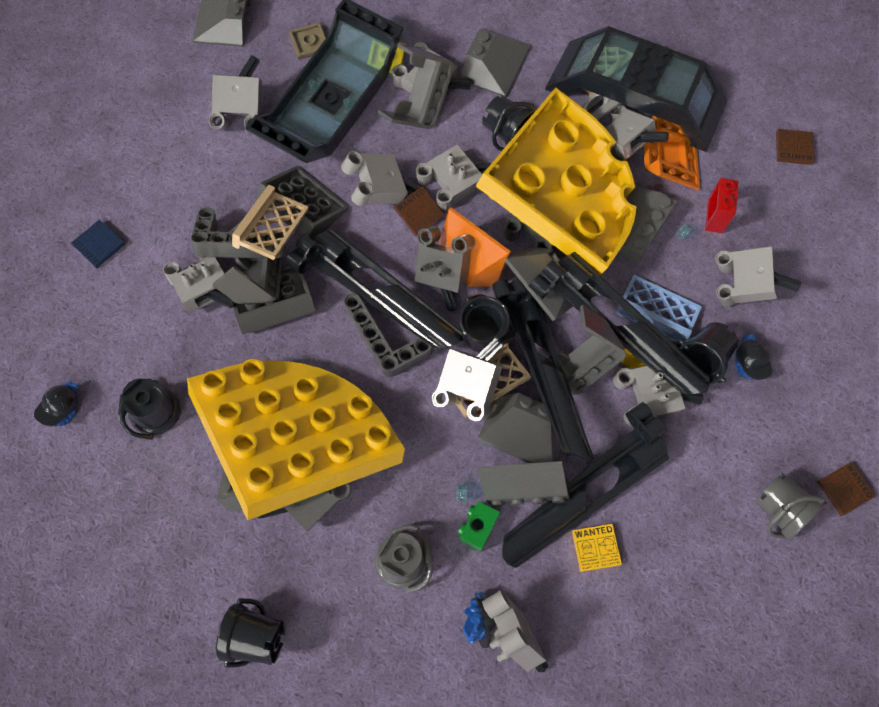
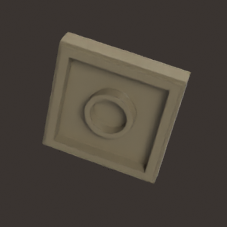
(307, 40)

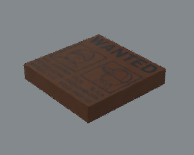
(794, 146)
(418, 211)
(846, 489)

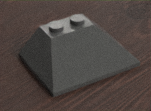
(221, 22)
(493, 61)
(527, 266)
(521, 429)

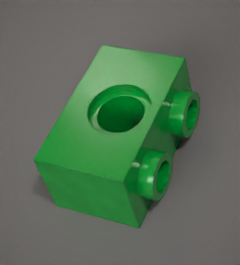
(477, 538)

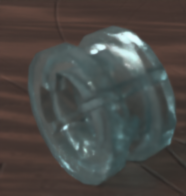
(684, 231)
(461, 493)

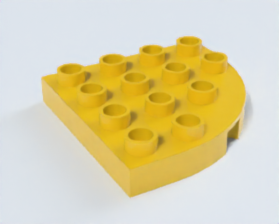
(565, 182)
(290, 431)

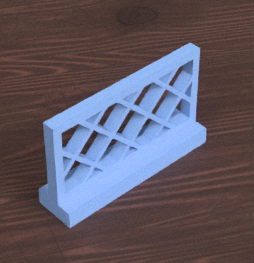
(670, 327)

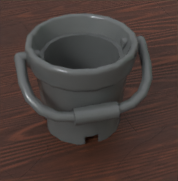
(788, 507)
(404, 559)

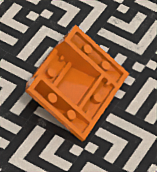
(674, 158)
(487, 255)

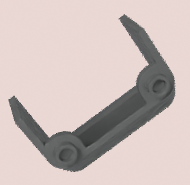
(427, 91)
(256, 285)
(593, 356)

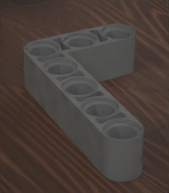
(210, 243)
(379, 341)

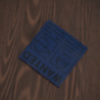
(98, 243)

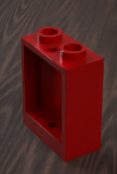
(721, 206)

